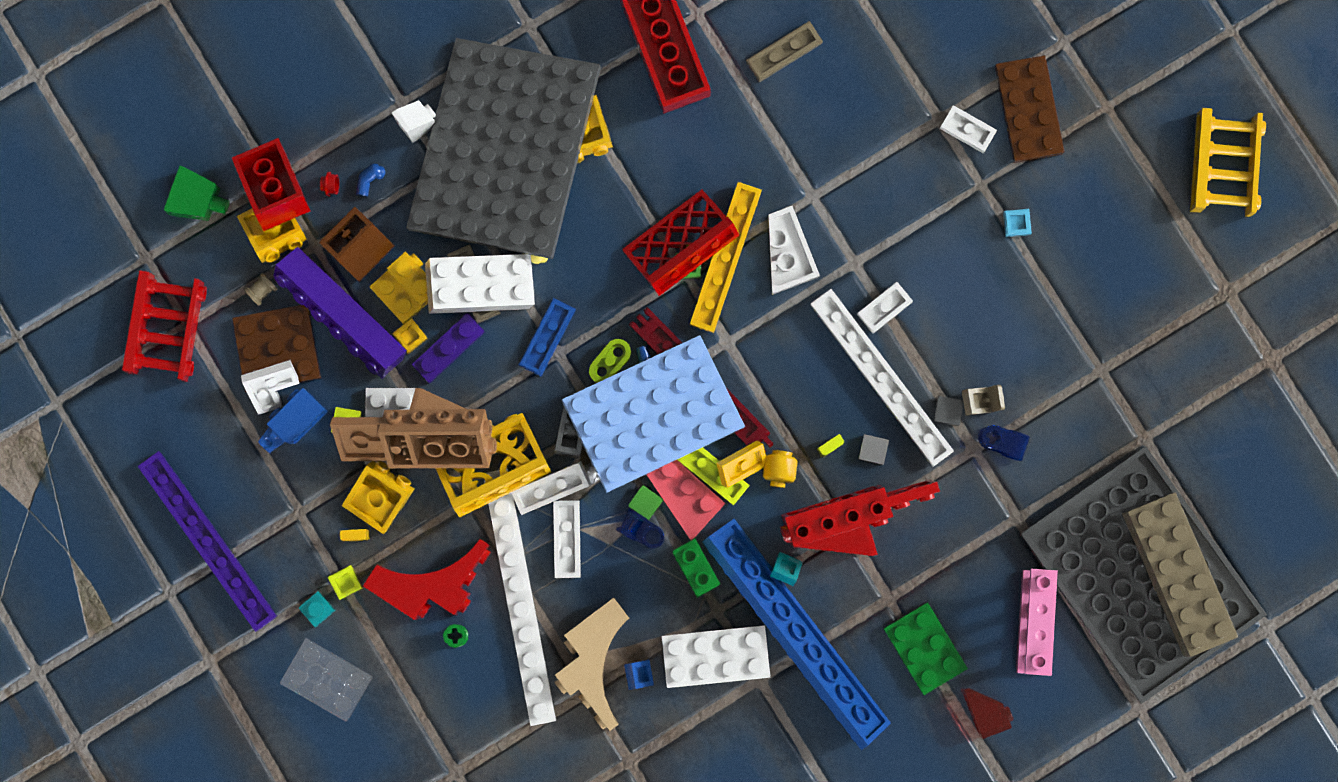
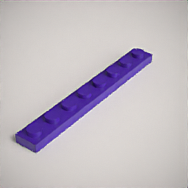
(207, 541)

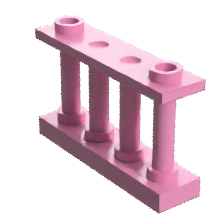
(1036, 622)

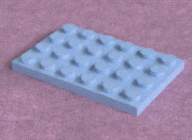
(653, 413)

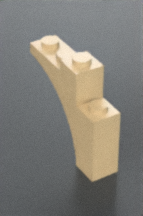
(585, 673)

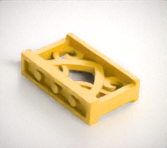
(524, 473)

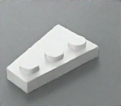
(789, 252)

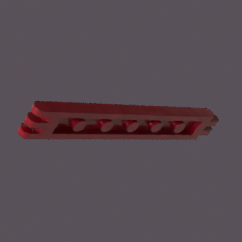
(661, 339)

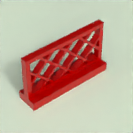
(691, 253)

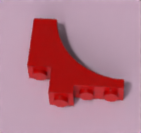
(445, 587)

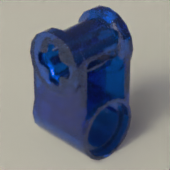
(1008, 442)
(640, 529)

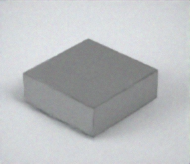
(873, 449)

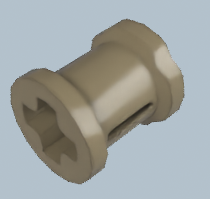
(260, 289)

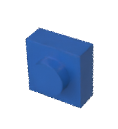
(639, 674)

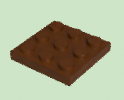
(275, 338)

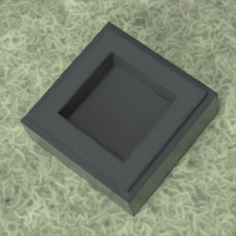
(948, 411)

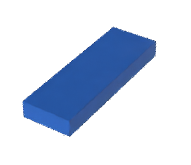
(547, 337)

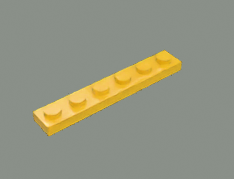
(725, 261)

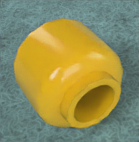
(780, 468)

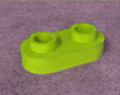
(608, 361)

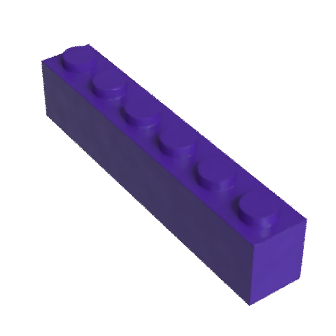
(339, 312)

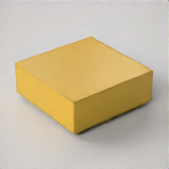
(410, 335)
(354, 535)

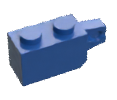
(292, 420)

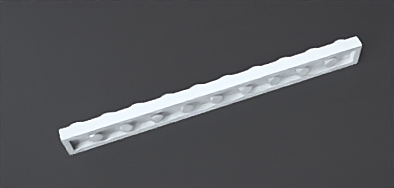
(521, 609)

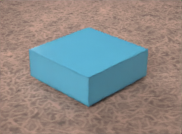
(1017, 223)

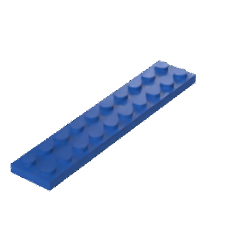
(797, 634)

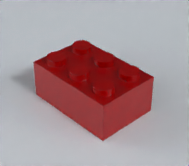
(270, 184)

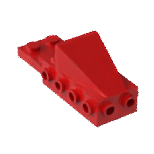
(852, 531)

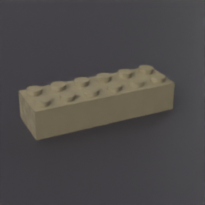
(1180, 575)

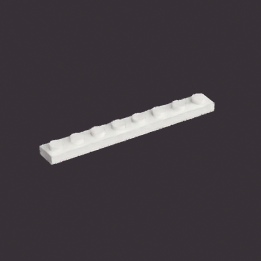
(882, 377)

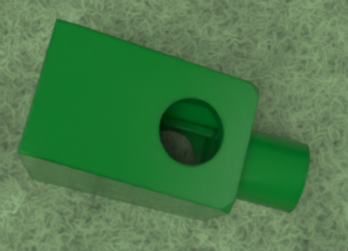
(194, 197)

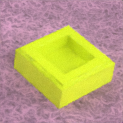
(830, 446)
(345, 582)

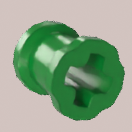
(460, 629)

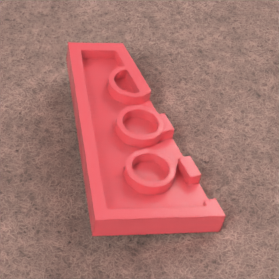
(686, 497)

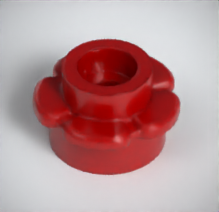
(330, 184)

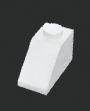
(415, 119)

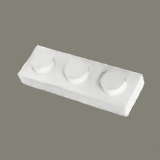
(551, 488)
(567, 539)

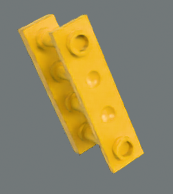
(1203, 172)

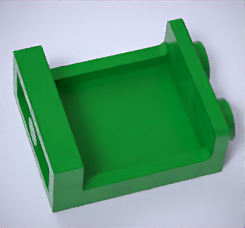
(696, 568)

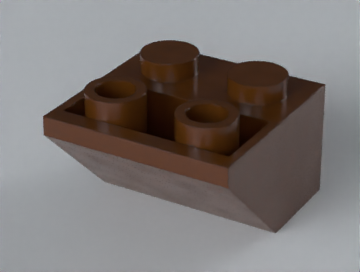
(357, 244)

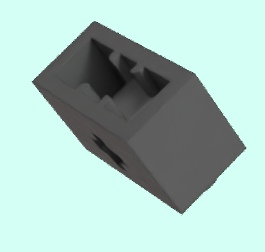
(568, 442)

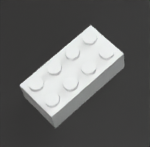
(479, 283)
(716, 656)

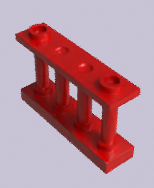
(140, 335)

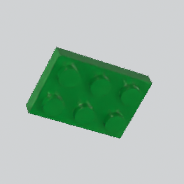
(925, 648)

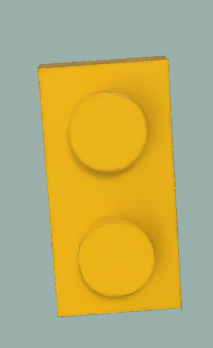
(741, 464)

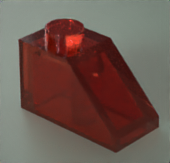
(988, 714)

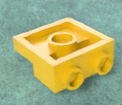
(596, 135)
(274, 241)
(403, 287)
(378, 496)

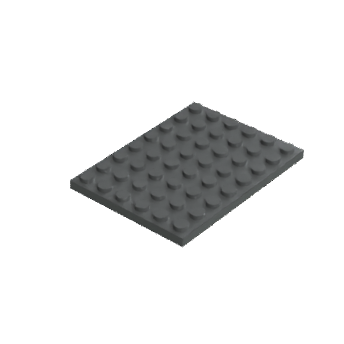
(504, 148)
(1109, 584)

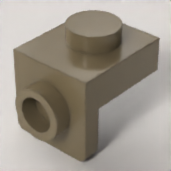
(983, 400)

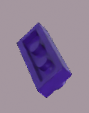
(448, 348)

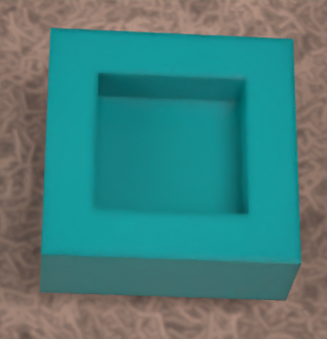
(786, 568)
(317, 609)

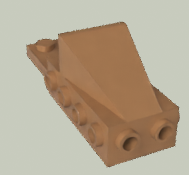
(426, 436)

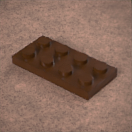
(1029, 109)

